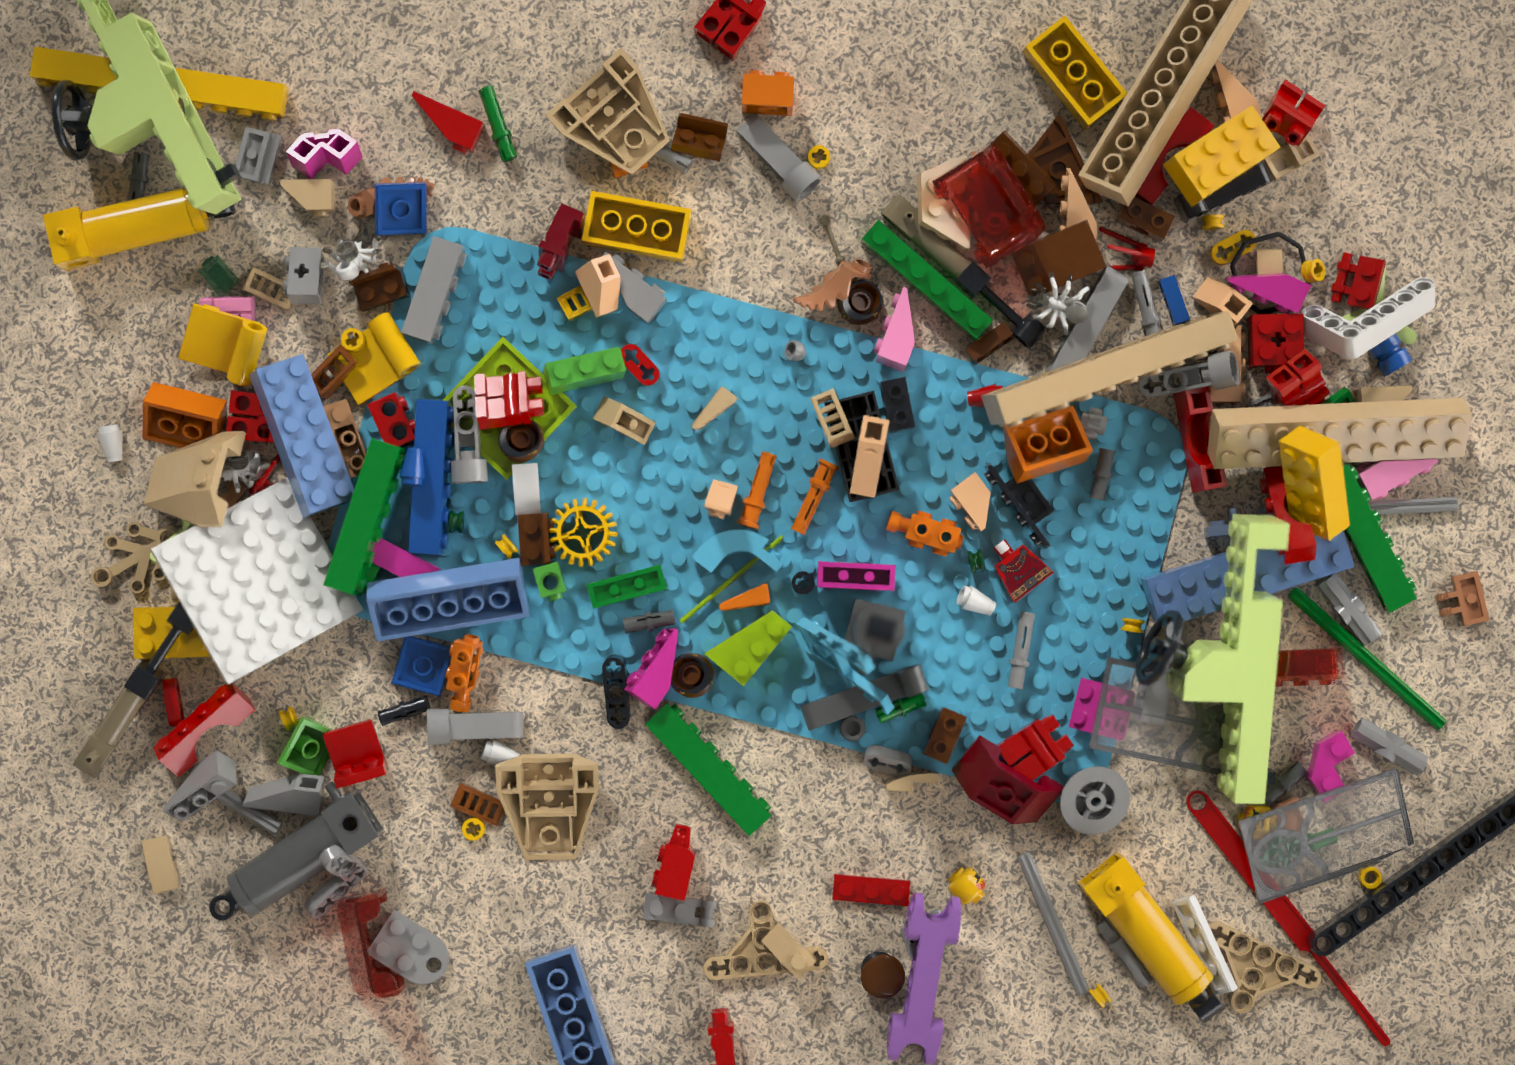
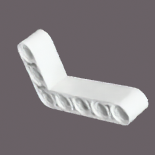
(1372, 327)

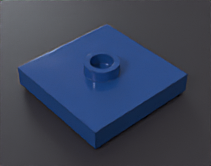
(400, 208)
(422, 666)

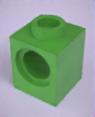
(544, 571)

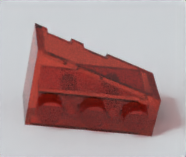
(1308, 665)

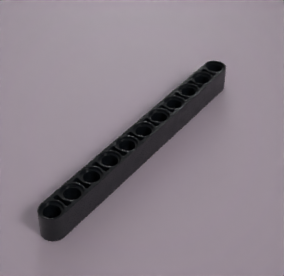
(1415, 881)

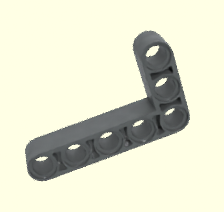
(851, 701)

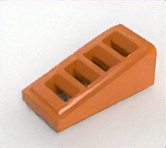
(754, 597)

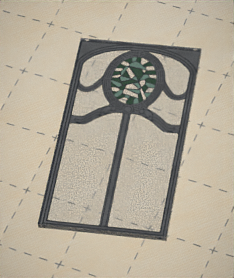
(1154, 722)
(1327, 835)

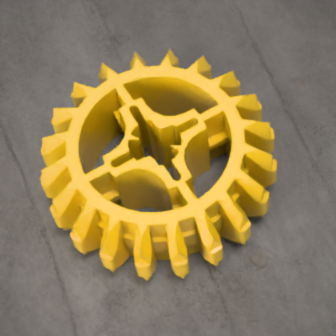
(577, 510)

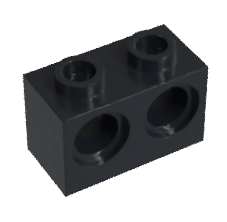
(897, 405)

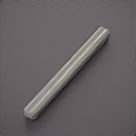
(1053, 923)

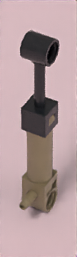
(965, 273)
(135, 692)

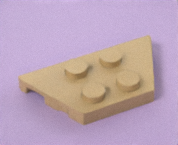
(938, 213)

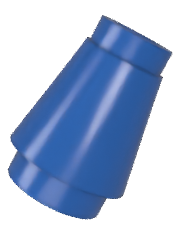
(413, 468)

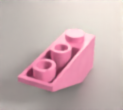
(899, 336)
(1382, 476)

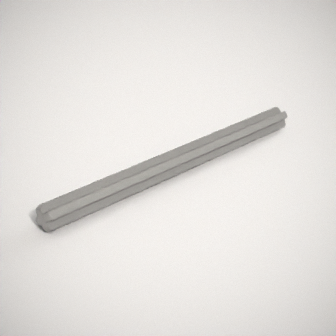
(1403, 506)

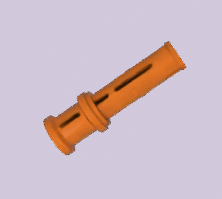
(819, 485)
(754, 502)

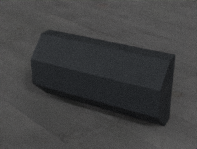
(854, 410)

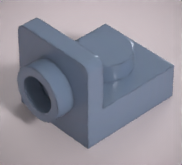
(1218, 528)

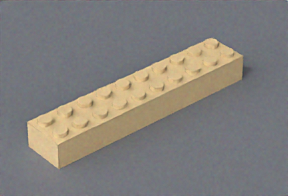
(1160, 97)
(1109, 368)
(1363, 428)

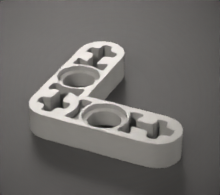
(347, 874)

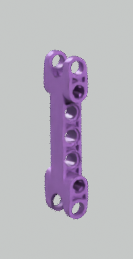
(930, 936)

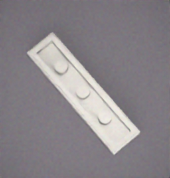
(1204, 943)

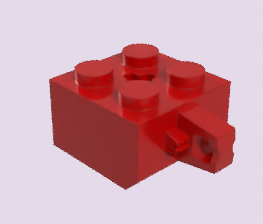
(1266, 354)
(676, 865)

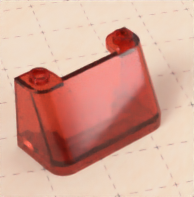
(991, 204)
(353, 915)

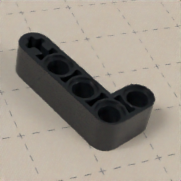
(1247, 182)

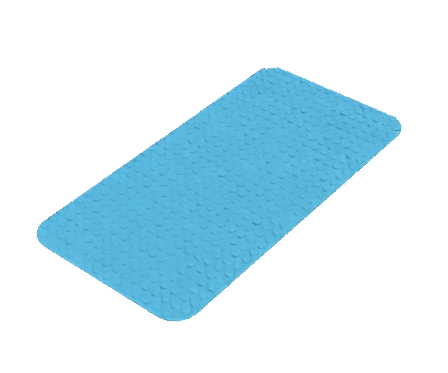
(662, 490)

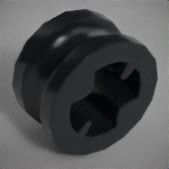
(799, 575)

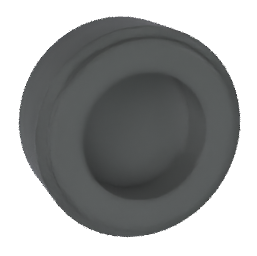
(852, 728)

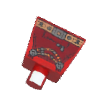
(1019, 570)

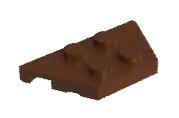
(1054, 154)

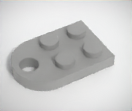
(407, 948)

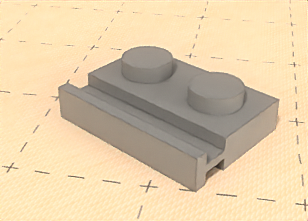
(258, 155)

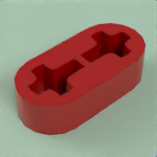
(644, 360)
(173, 701)

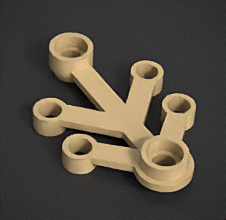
(140, 555)

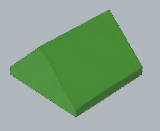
(306, 748)

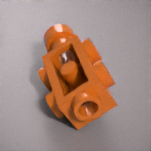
(933, 532)
(462, 663)

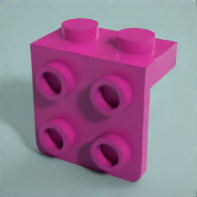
(1085, 705)

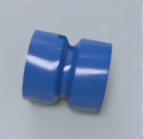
(1390, 355)

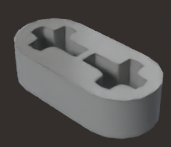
(888, 760)

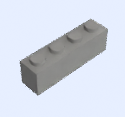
(433, 290)

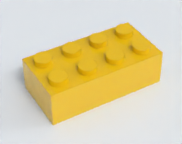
(1074, 73)
(1221, 156)
(636, 226)
(1314, 481)
(151, 630)

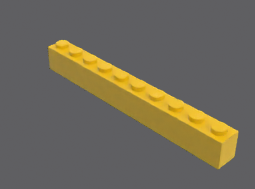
(203, 88)

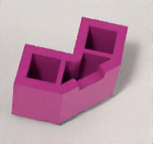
(313, 152)
(1325, 755)

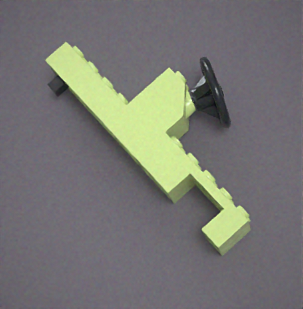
(141, 104)
(1232, 670)

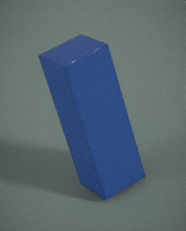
(1173, 300)

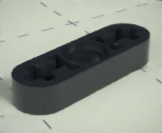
(608, 674)

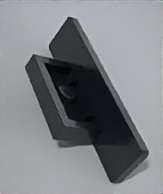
(1027, 502)

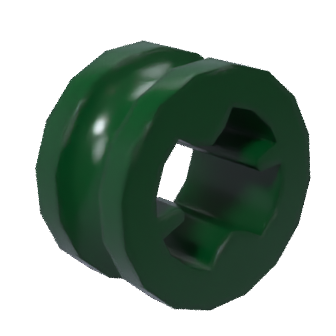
(456, 521)
(976, 561)

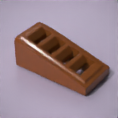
(326, 392)
(482, 796)

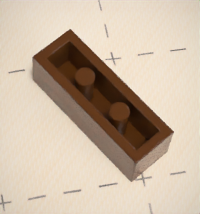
(989, 343)

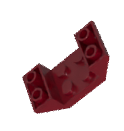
(1001, 787)

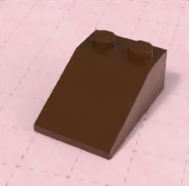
(1063, 253)

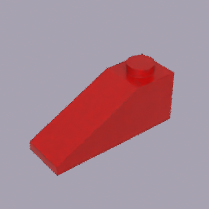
(456, 126)

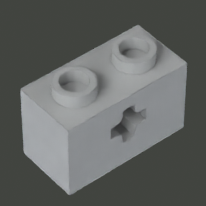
(309, 288)

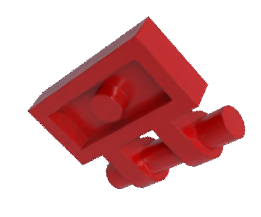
(1365, 282)

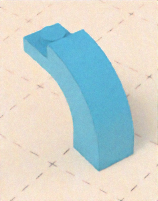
(732, 541)

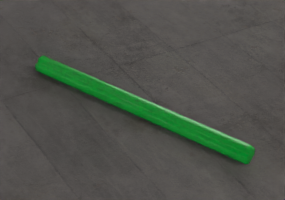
(1366, 658)

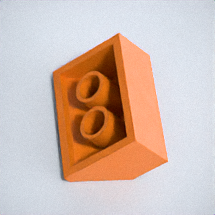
(181, 416)
(1046, 444)

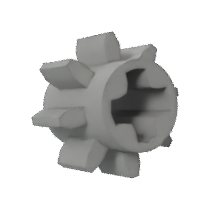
(1093, 422)

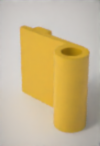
(223, 342)
(381, 361)

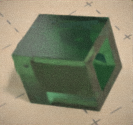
(219, 275)

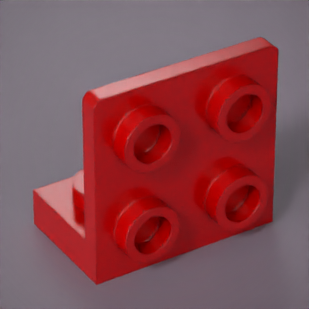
(355, 753)

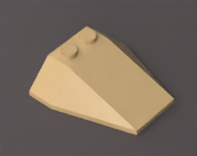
(613, 115)
(188, 480)
(548, 801)

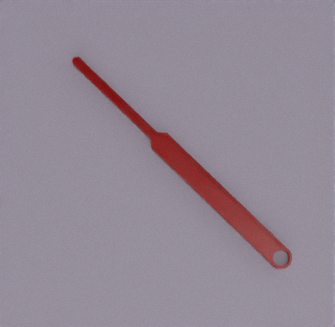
(1280, 908)

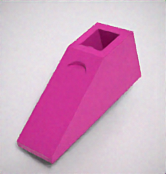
(1277, 287)
(655, 673)

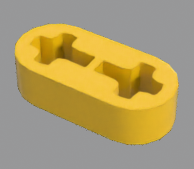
(1230, 242)

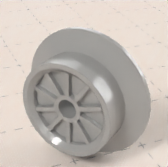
(1094, 800)

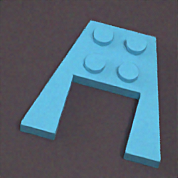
(836, 653)

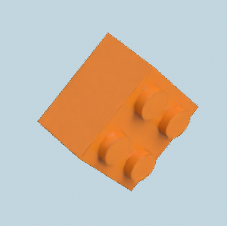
(767, 93)

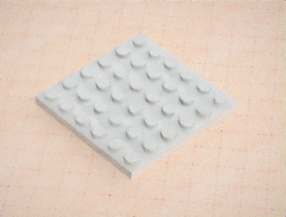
(255, 581)

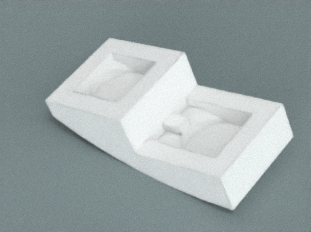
(526, 488)

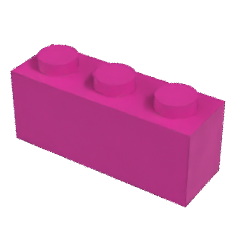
(856, 576)

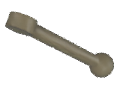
(825, 220)

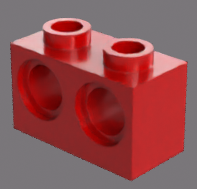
(388, 425)

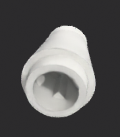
(111, 442)
(975, 601)
(495, 752)

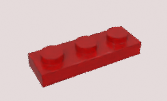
(871, 890)

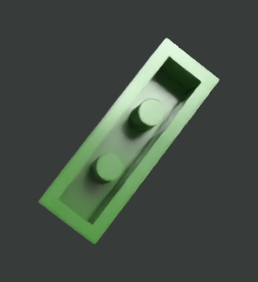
(584, 370)

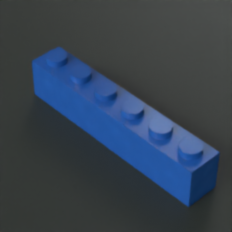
(430, 500)

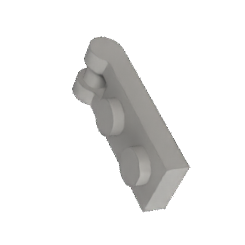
(678, 911)

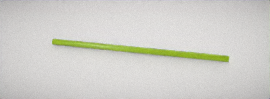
(728, 582)

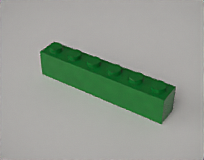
(926, 281)
(364, 517)
(1374, 547)
(708, 769)

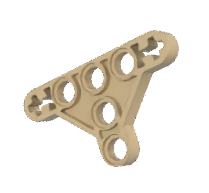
(752, 951)
(1269, 973)

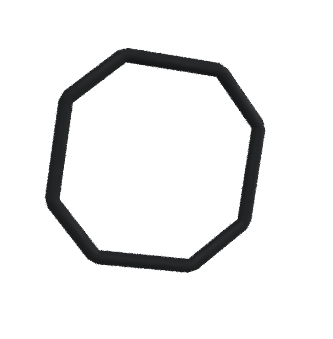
(1259, 239)

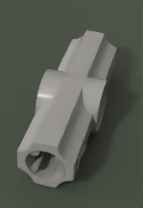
(1349, 609)
(1389, 746)

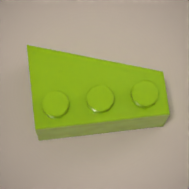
(750, 647)

